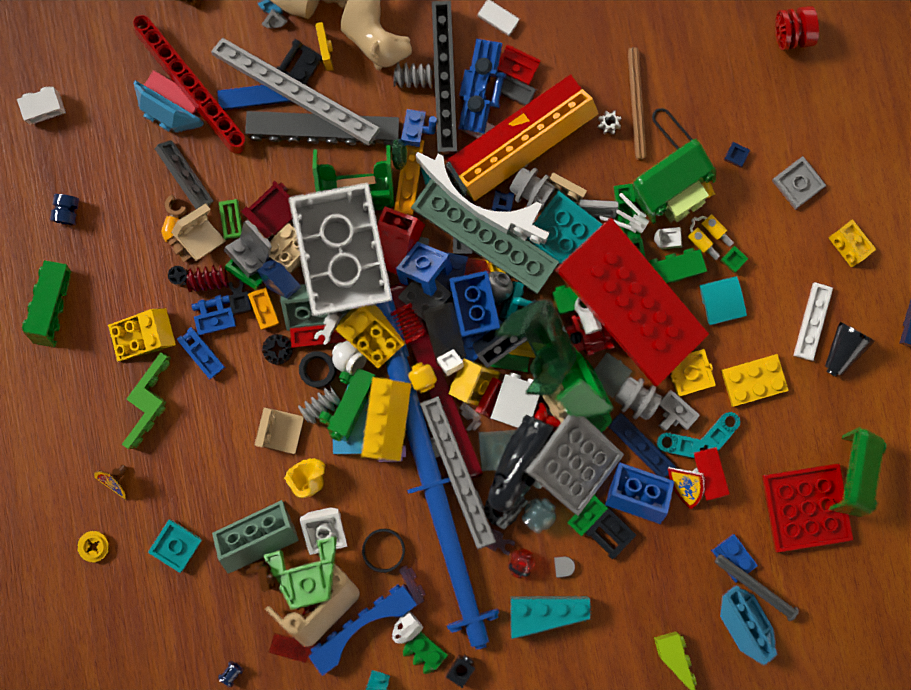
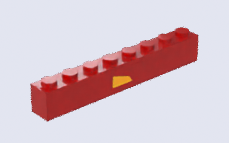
(514, 125)

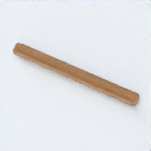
(637, 103)

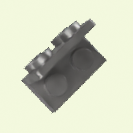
(249, 250)

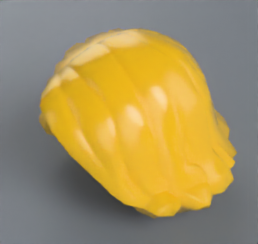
(306, 477)

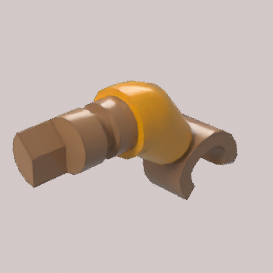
(168, 226)

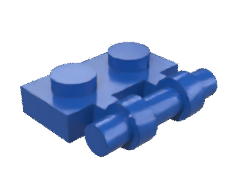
(215, 320)

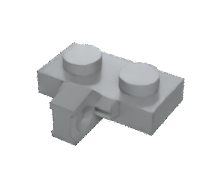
(676, 412)

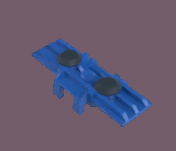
(474, 84)

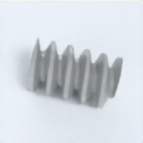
(413, 75)
(322, 404)

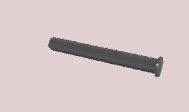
(757, 587)

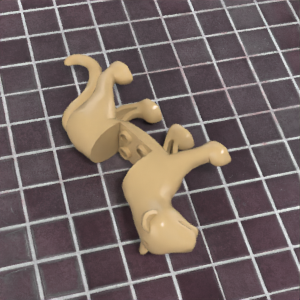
(361, 25)

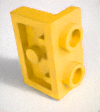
(852, 243)

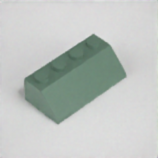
(298, 310)
(254, 537)

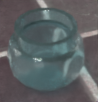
(539, 514)

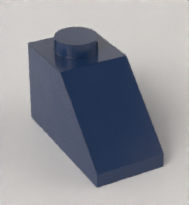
(278, 279)

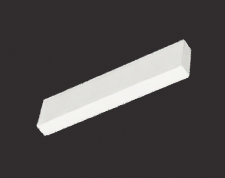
(813, 321)

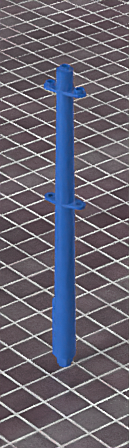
(436, 498)

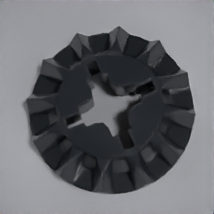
(282, 341)

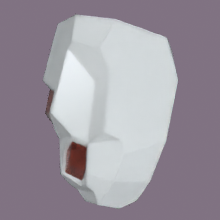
(406, 628)

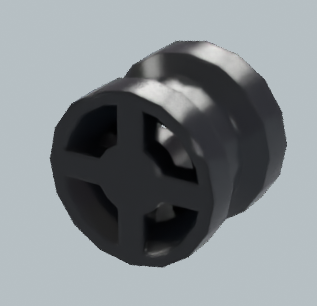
(175, 274)

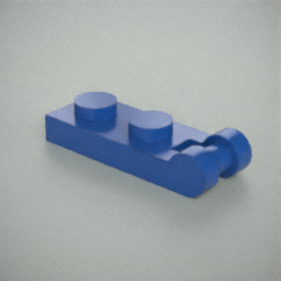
(201, 353)

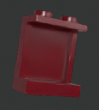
(271, 210)

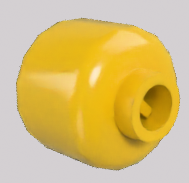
(422, 377)

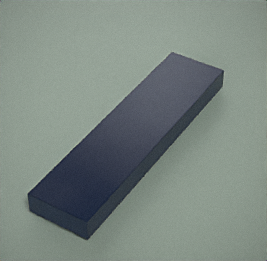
(641, 445)

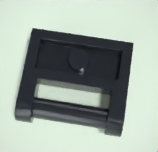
(305, 65)
(615, 529)

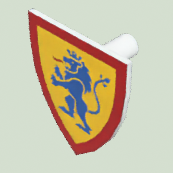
(687, 485)

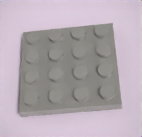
(575, 462)

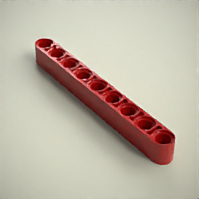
(186, 75)

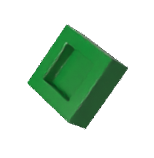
(734, 259)

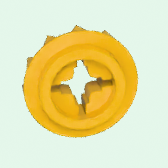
(84, 545)

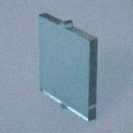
(455, 179)
(612, 374)

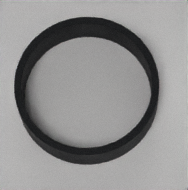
(378, 569)

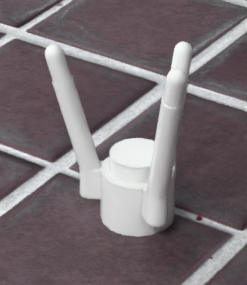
(637, 223)

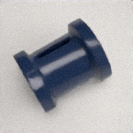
(230, 673)

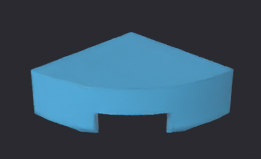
(267, 6)

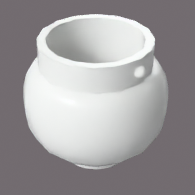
(347, 358)

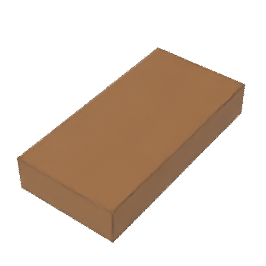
(356, 181)

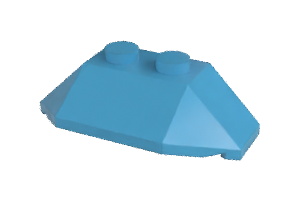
(164, 111)
(748, 625)

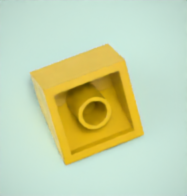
(472, 381)

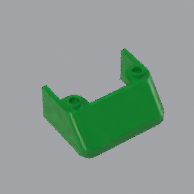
(672, 177)
(381, 192)
(583, 391)
(862, 473)

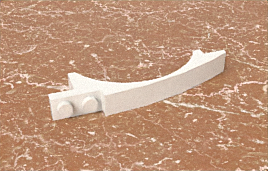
(520, 220)

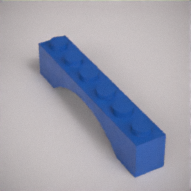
(395, 604)

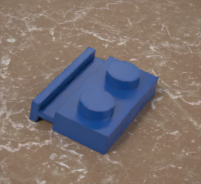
(735, 552)

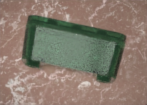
(548, 341)

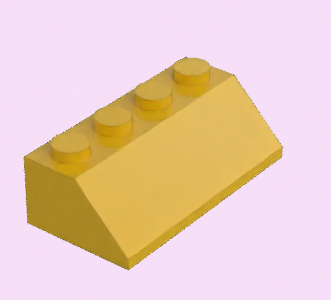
(386, 419)

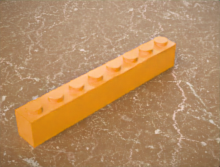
(529, 144)

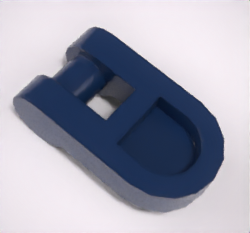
(504, 197)

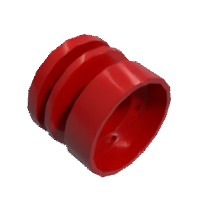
(797, 28)

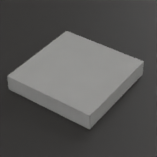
(799, 182)

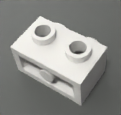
(41, 105)

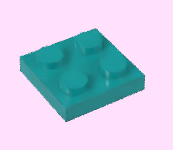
(175, 546)

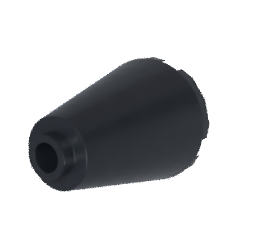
(846, 349)

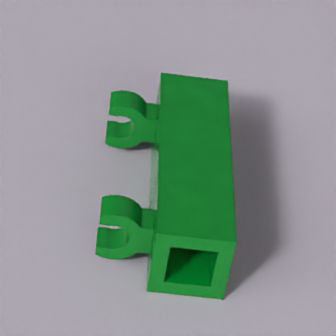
(351, 405)

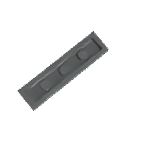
(183, 174)

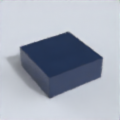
(736, 154)

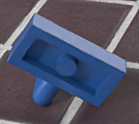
(415, 127)

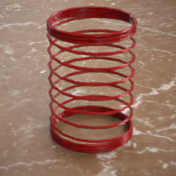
(415, 336)

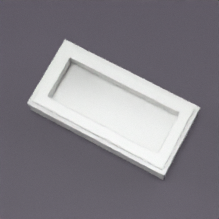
(498, 17)

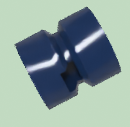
(64, 209)

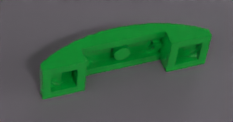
(628, 191)

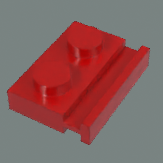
(518, 64)

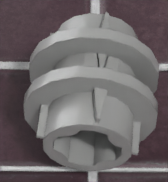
(532, 188)
(638, 398)

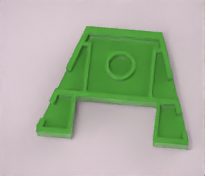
(309, 582)

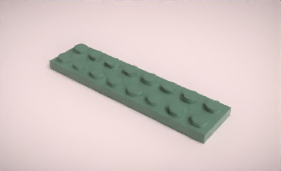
(505, 251)

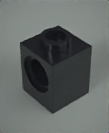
(454, 676)

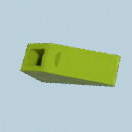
(672, 653)

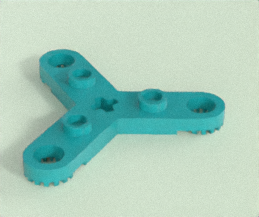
(715, 437)

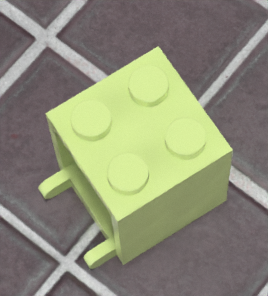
(689, 199)

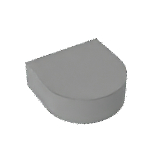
(563, 566)

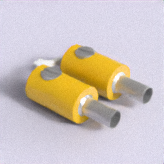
(702, 240)

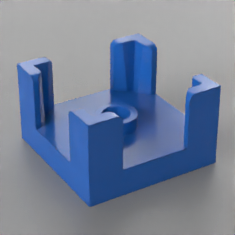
(423, 266)

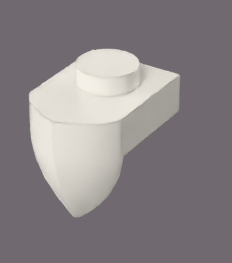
(668, 238)

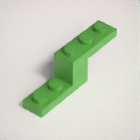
(147, 401)

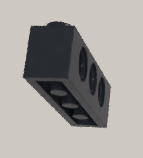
(492, 348)

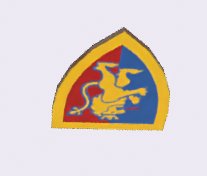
(112, 480)

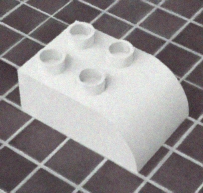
(340, 249)

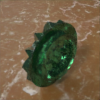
(399, 154)

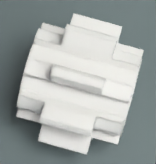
(609, 116)

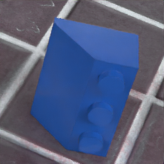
(474, 304)
(640, 493)

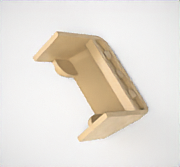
(313, 628)

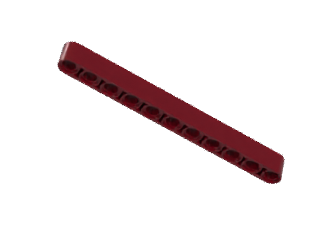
(424, 353)

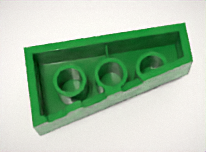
(47, 303)

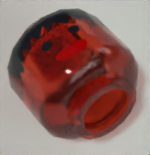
(521, 563)

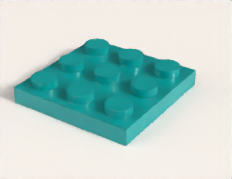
(566, 225)

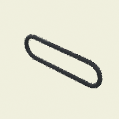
(653, 118)

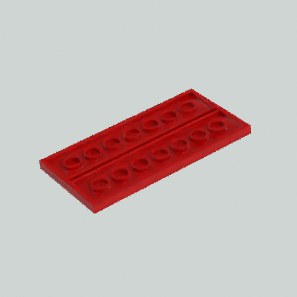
(632, 301)

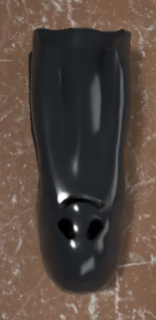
(511, 478)

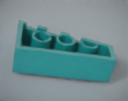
(542, 613)

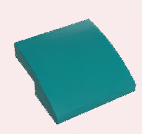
(723, 300)

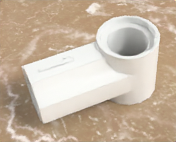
(588, 320)

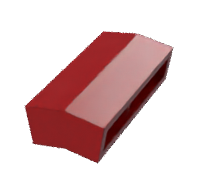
(711, 468)

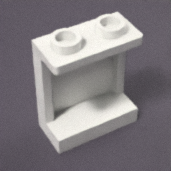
(513, 401)

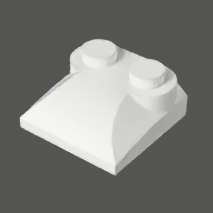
(322, 525)

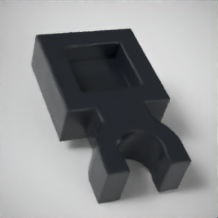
(239, 300)

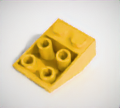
(370, 333)
(142, 334)

